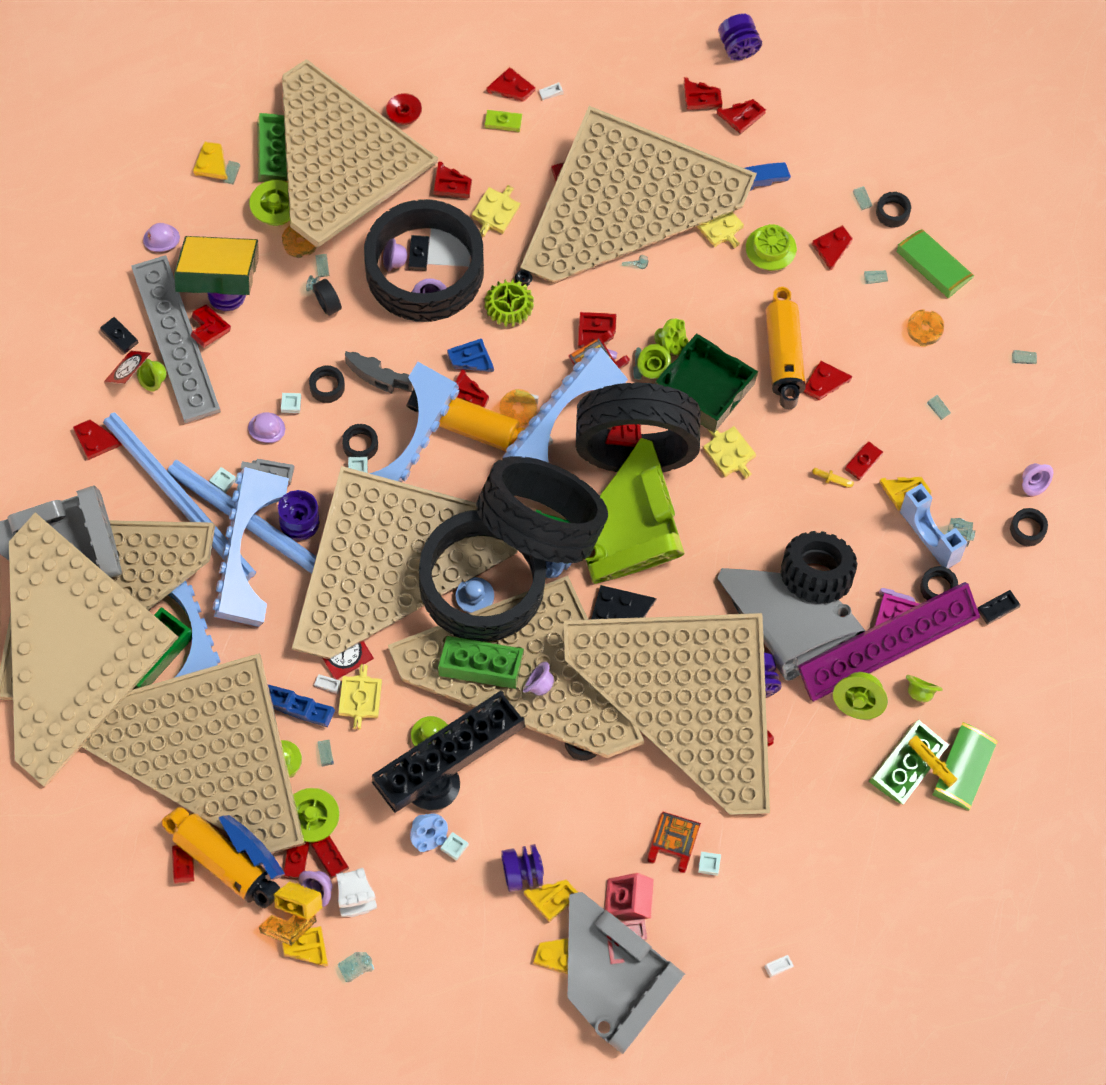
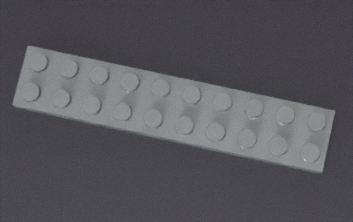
(174, 339)

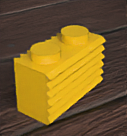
(298, 900)

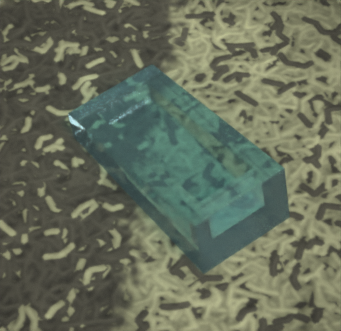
(232, 172)
(862, 198)
(322, 265)
(875, 276)
(1024, 357)
(939, 407)
(325, 752)

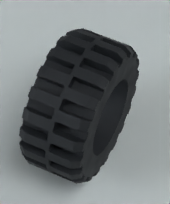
(814, 583)

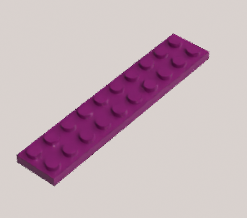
(890, 640)

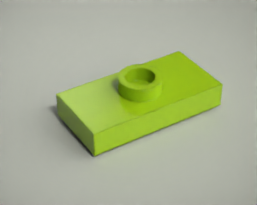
(503, 120)

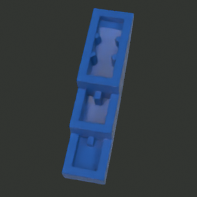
(769, 173)
(300, 706)
(247, 842)

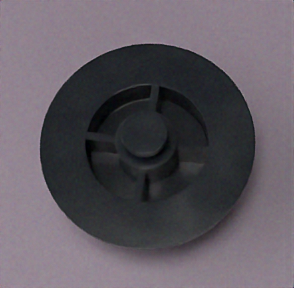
(441, 795)

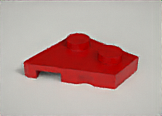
(512, 85)
(701, 95)
(742, 115)
(451, 182)
(832, 245)
(470, 390)
(624, 435)
(95, 439)

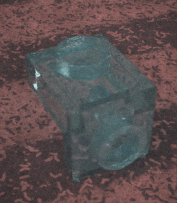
(964, 527)
(355, 965)

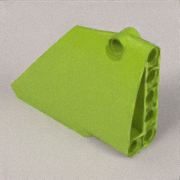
(639, 520)

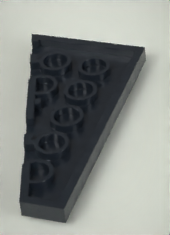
(617, 603)

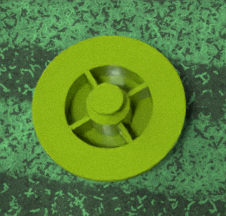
(271, 202)
(771, 247)
(860, 696)
(317, 813)

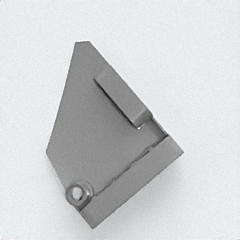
(79, 520)
(791, 625)
(614, 993)

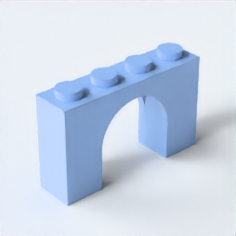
(916, 510)

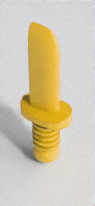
(832, 477)

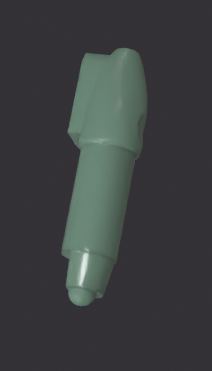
(637, 375)

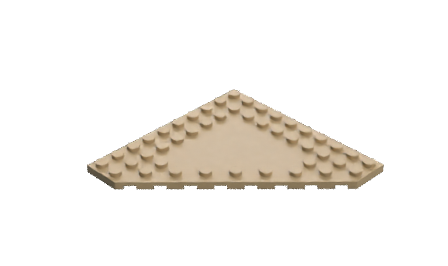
(340, 154)
(625, 193)
(372, 559)
(153, 563)
(74, 647)
(691, 691)
(572, 707)
(209, 748)

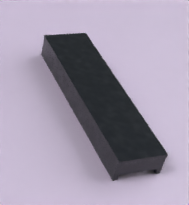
(447, 752)

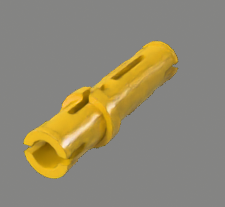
(939, 768)

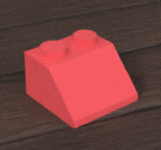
(629, 896)

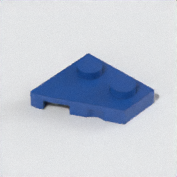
(471, 356)

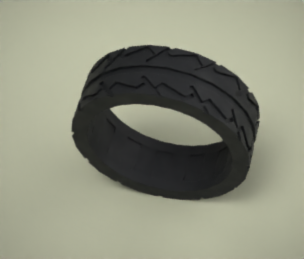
(421, 215)
(638, 405)
(530, 530)
(465, 625)

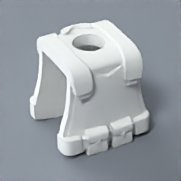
(355, 894)

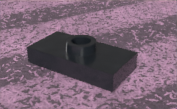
(418, 253)
(119, 335)
(998, 607)

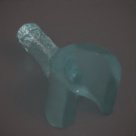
(641, 263)

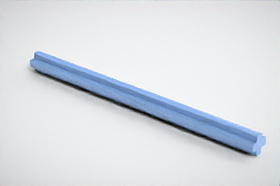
(167, 483)
(255, 524)

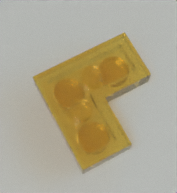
(286, 931)

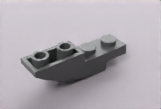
(372, 372)

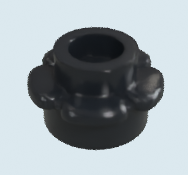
(523, 274)

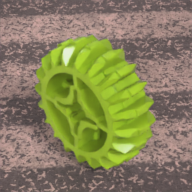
(517, 296)

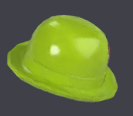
(653, 361)
(151, 375)
(921, 690)

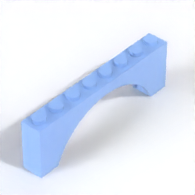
(589, 374)
(433, 396)
(235, 596)
(201, 653)

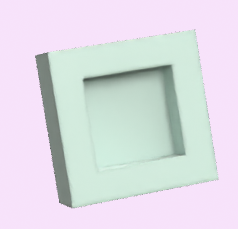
(291, 403)
(358, 463)
(223, 479)
(454, 846)
(709, 863)

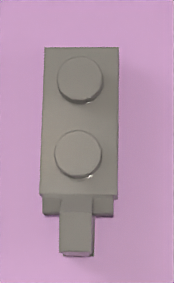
(271, 467)

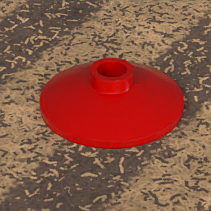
(401, 103)

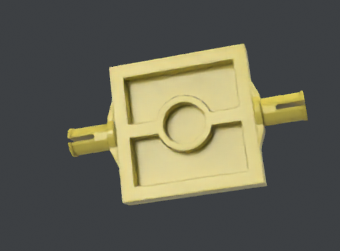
(495, 210)
(722, 229)
(730, 452)
(360, 697)

